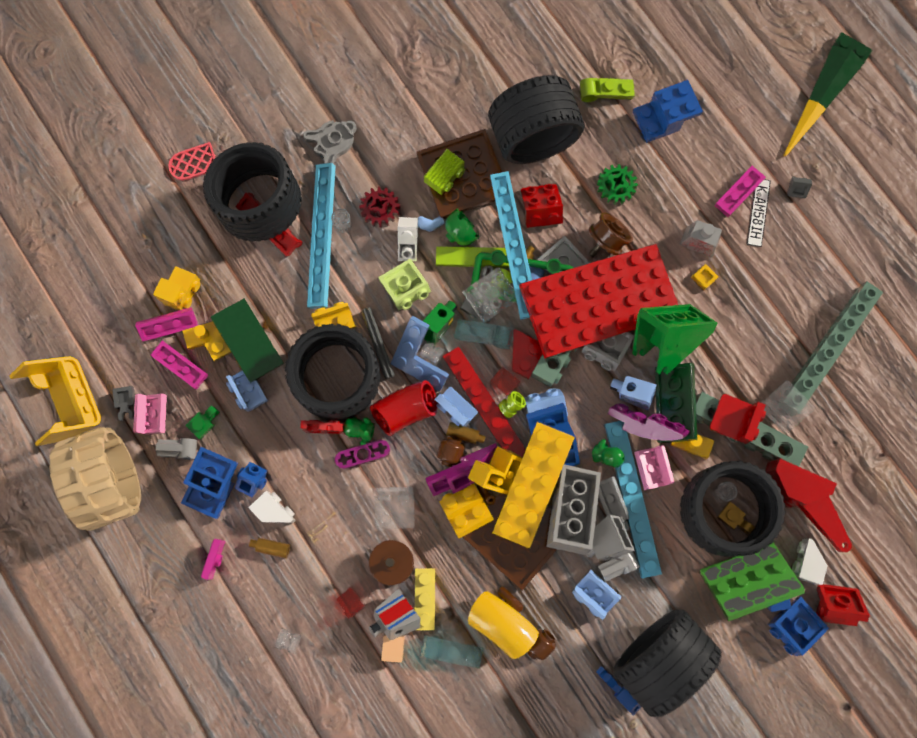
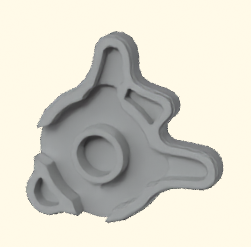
(332, 139)

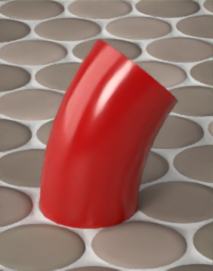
(405, 407)

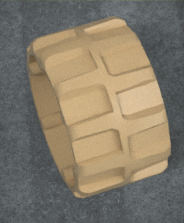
(95, 479)

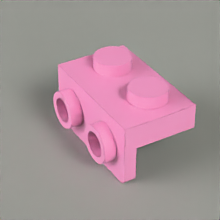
(149, 414)
(654, 467)

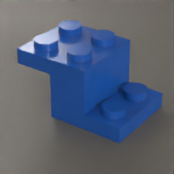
(667, 111)
(556, 418)
(209, 483)

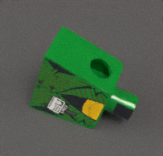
(439, 320)

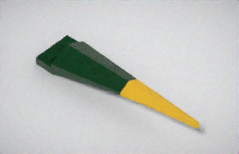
(840, 66)

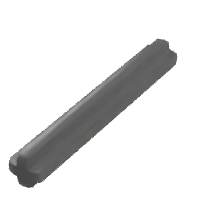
(377, 343)

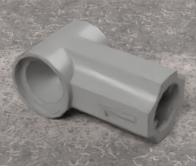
(181, 448)
(618, 566)

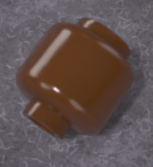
(450, 451)
(543, 646)

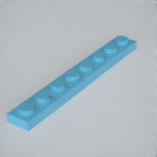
(321, 236)
(512, 236)
(633, 499)

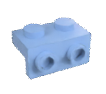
(248, 394)
(543, 400)
(457, 406)
(595, 594)

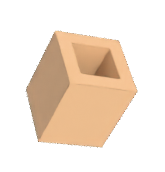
(393, 649)

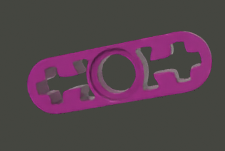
(350, 464)

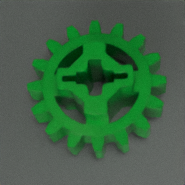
(625, 188)

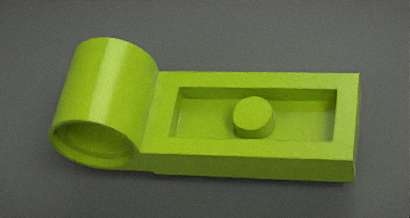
(606, 88)

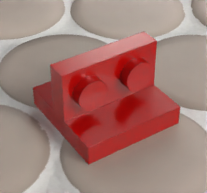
(841, 605)

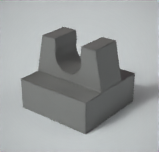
(799, 187)

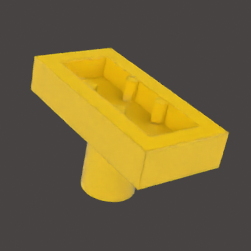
(200, 335)
(700, 447)

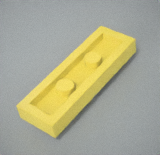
(425, 598)

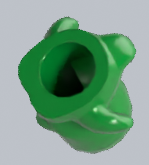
(358, 428)
(607, 455)

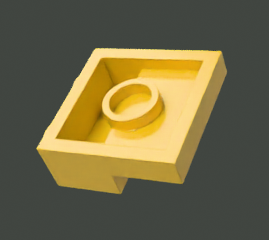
(465, 510)

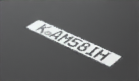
(758, 214)

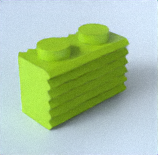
(444, 172)

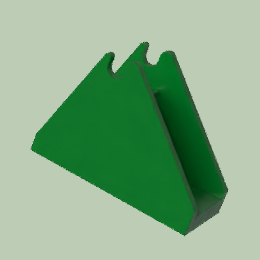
(674, 330)

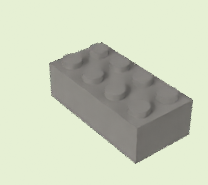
(574, 510)

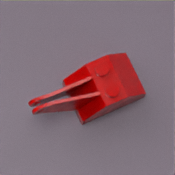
(811, 496)

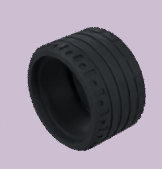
(536, 119)
(237, 166)
(316, 340)
(769, 504)
(667, 663)

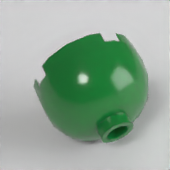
(460, 229)

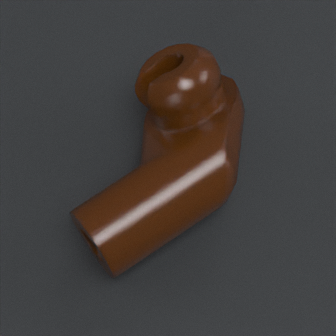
(486, 495)
(510, 599)

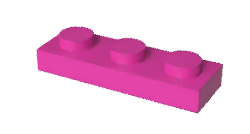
(740, 191)
(166, 324)
(179, 365)

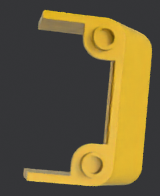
(69, 393)

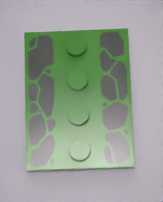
(751, 582)

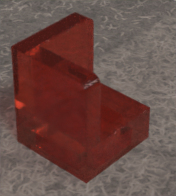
(504, 381)
(351, 602)

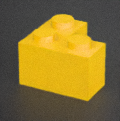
(178, 290)
(499, 473)

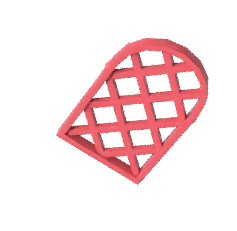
(186, 152)

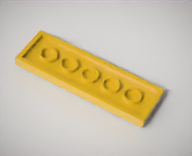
(533, 484)

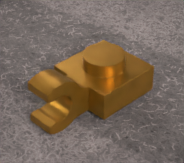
(733, 518)

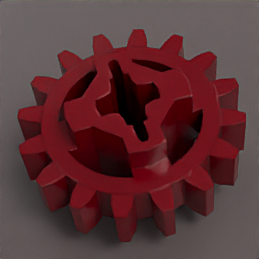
(372, 210)

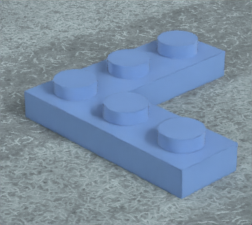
(406, 358)

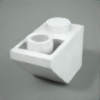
(407, 238)
(270, 510)
(810, 563)

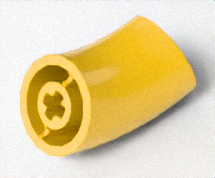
(502, 625)

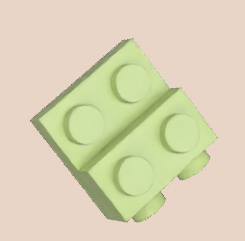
(405, 285)

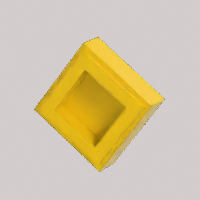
(704, 277)

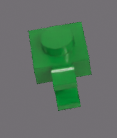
(201, 424)

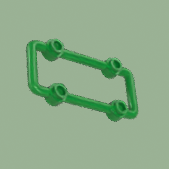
(499, 258)

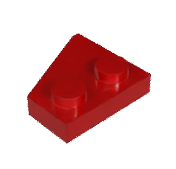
(525, 354)
(317, 426)

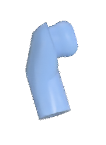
(430, 225)

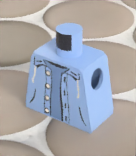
(642, 394)

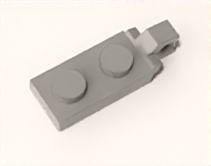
(613, 501)

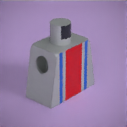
(394, 617)

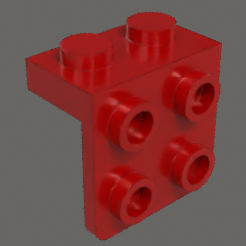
(542, 205)
(737, 418)

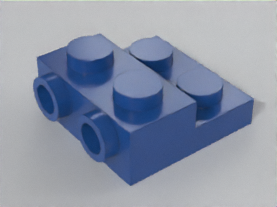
(798, 627)

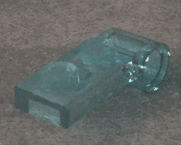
(484, 333)
(451, 651)

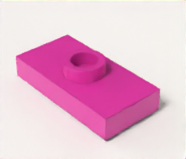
(213, 559)

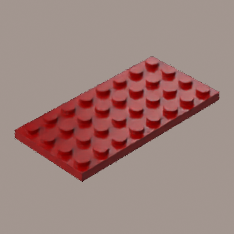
(596, 299)

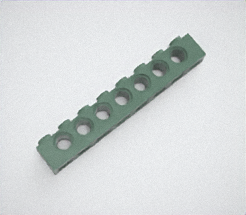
(836, 339)

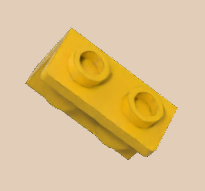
(338, 314)

